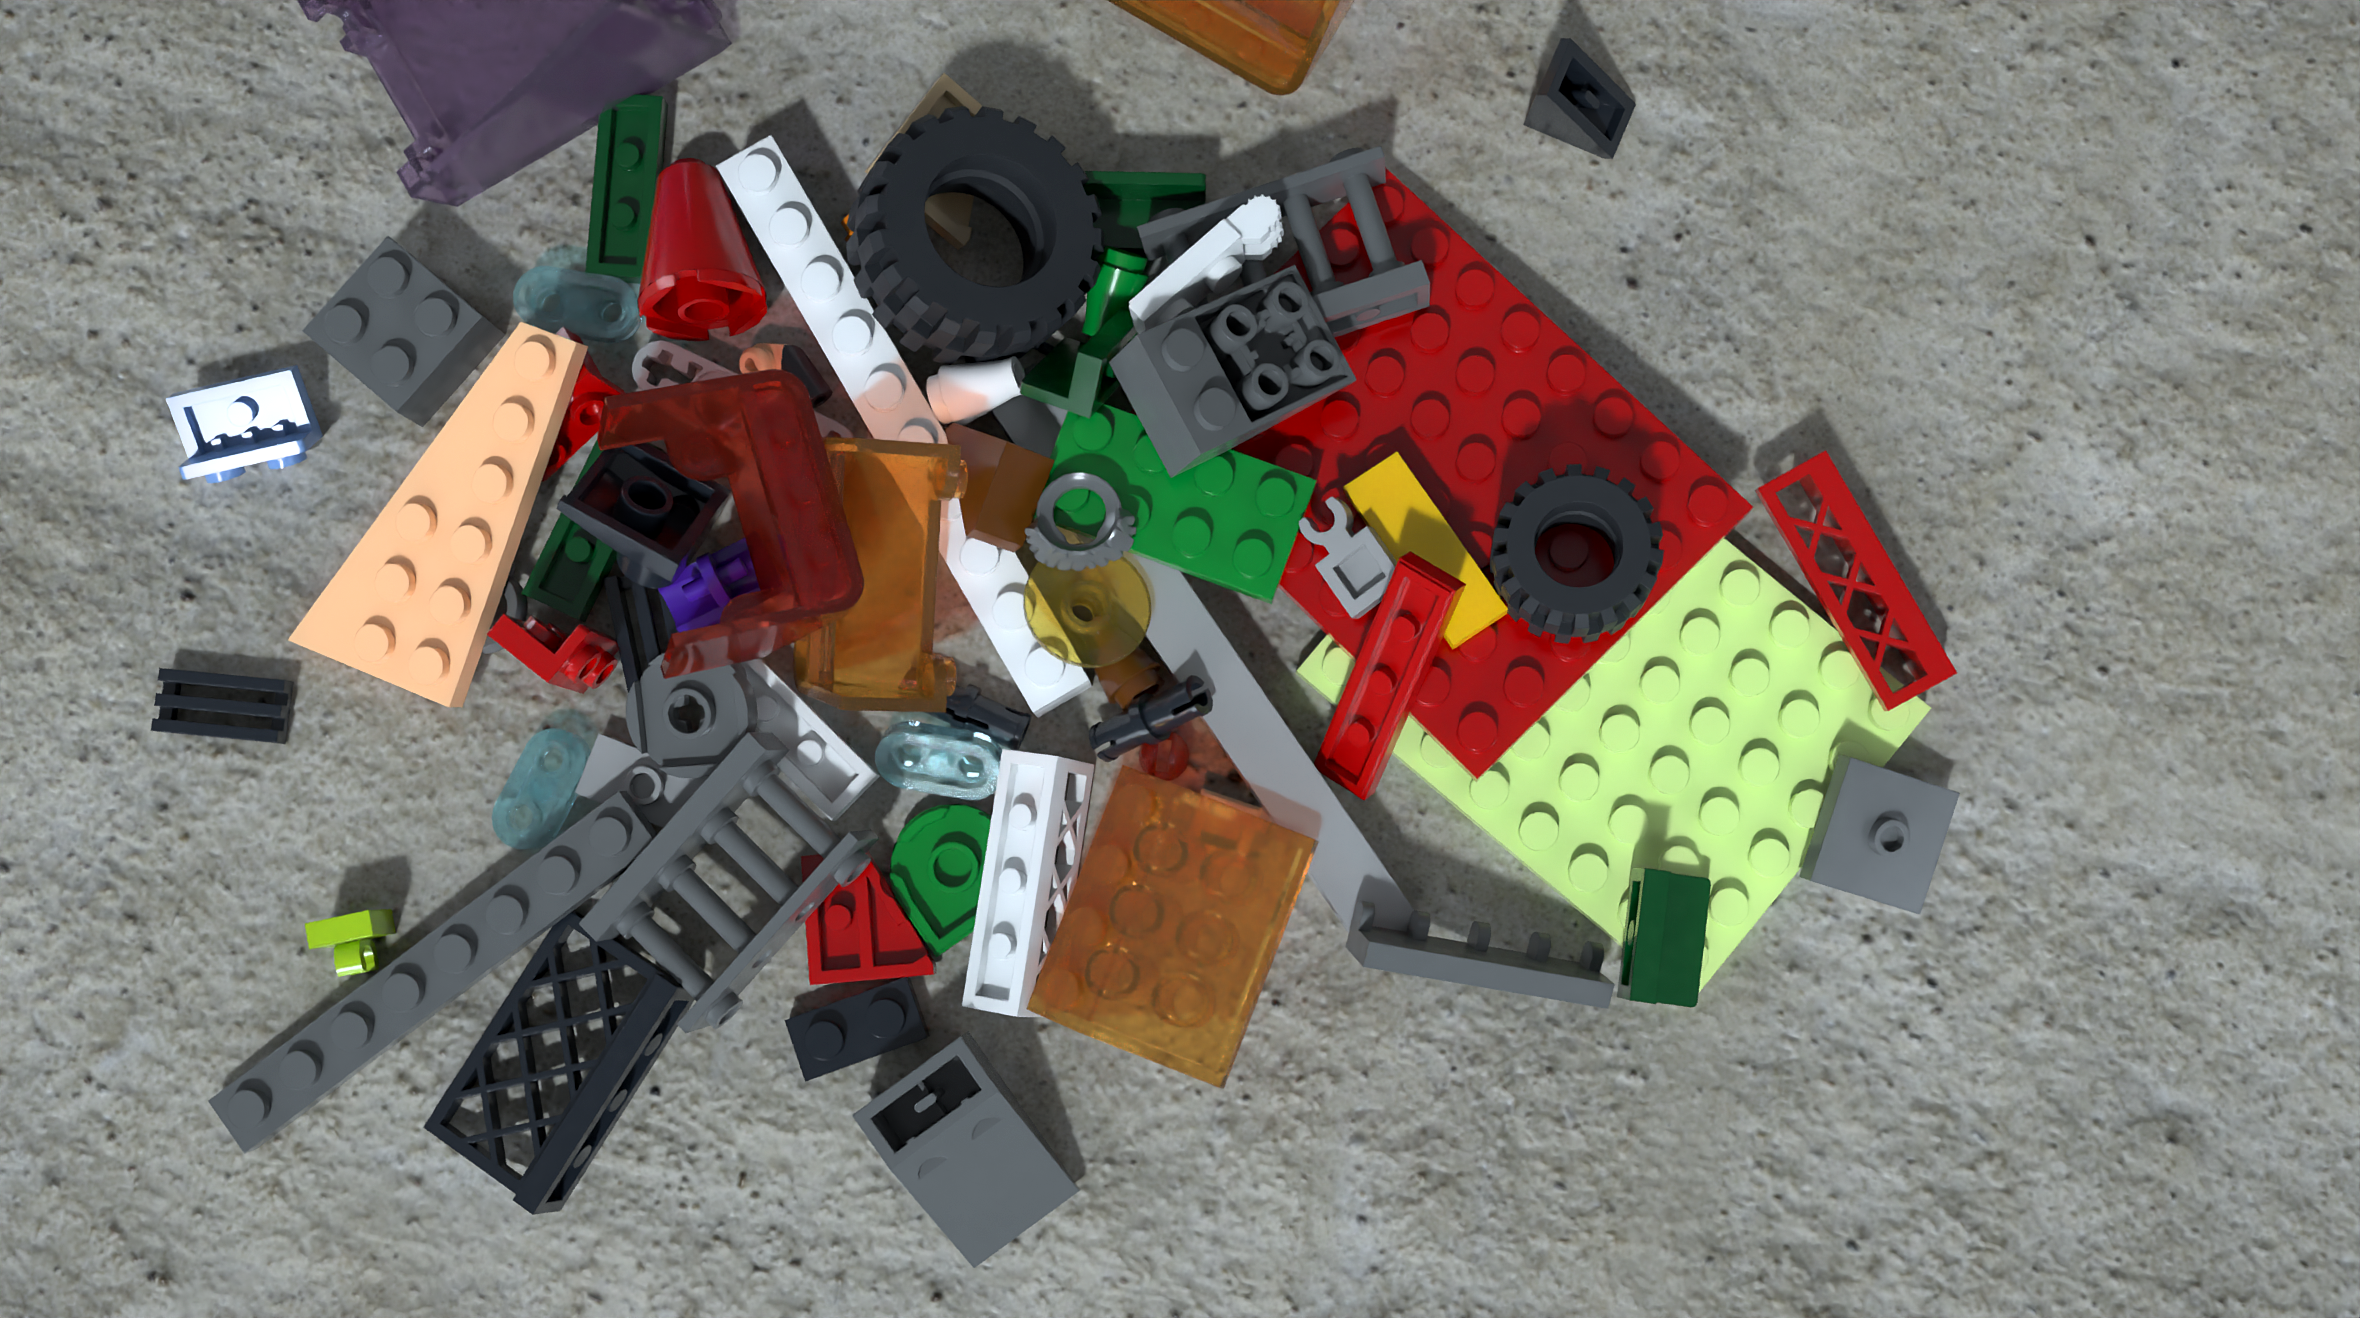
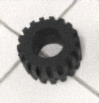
(1585, 502)

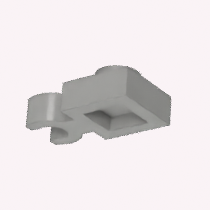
(1357, 563)

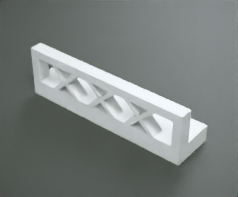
(1022, 877)

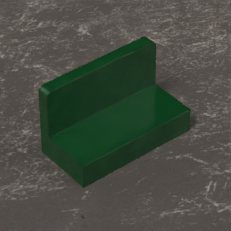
(1135, 197)
(1079, 374)
(1664, 937)

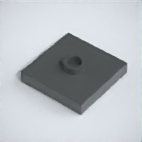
(1879, 834)

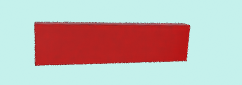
(1388, 674)

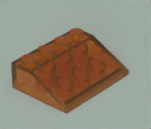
(1172, 926)

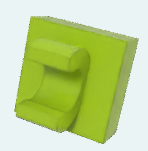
(352, 939)

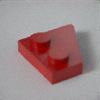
(862, 932)

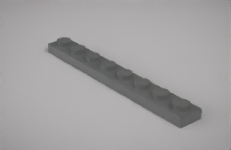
(434, 972)

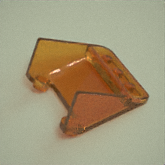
(884, 647)

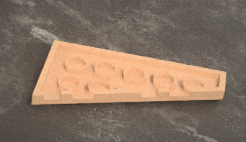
(438, 555)

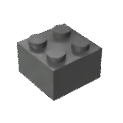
(403, 332)

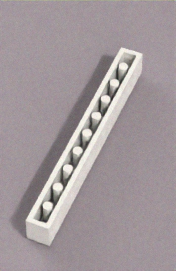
(888, 403)

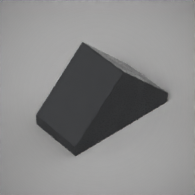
(1580, 103)

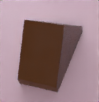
(1001, 486)

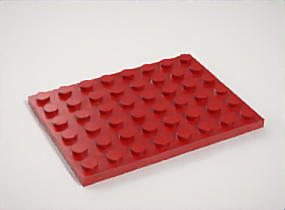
(1476, 406)

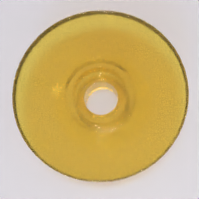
(1112, 594)

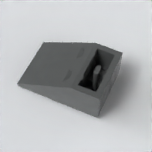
(1230, 369)
(966, 1150)

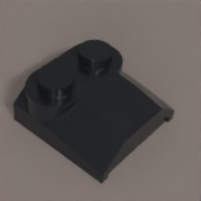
(645, 511)

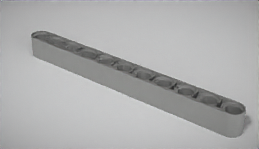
(1241, 715)

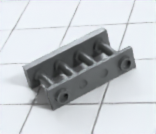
(1391, 286)
(670, 865)

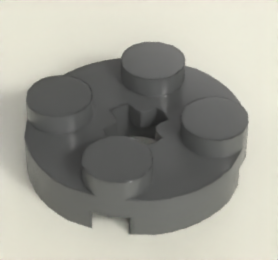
(671, 741)

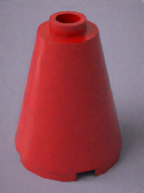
(697, 259)

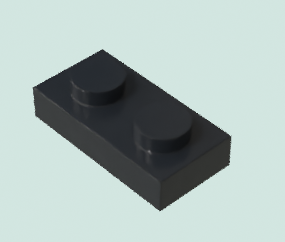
(857, 1028)

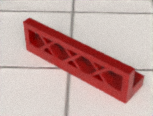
(1874, 576)

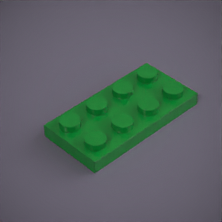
(1216, 521)

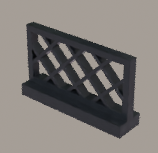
(596, 1101)

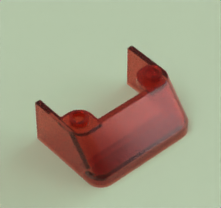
(771, 449)

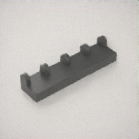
(1477, 962)

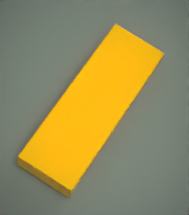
(1407, 521)

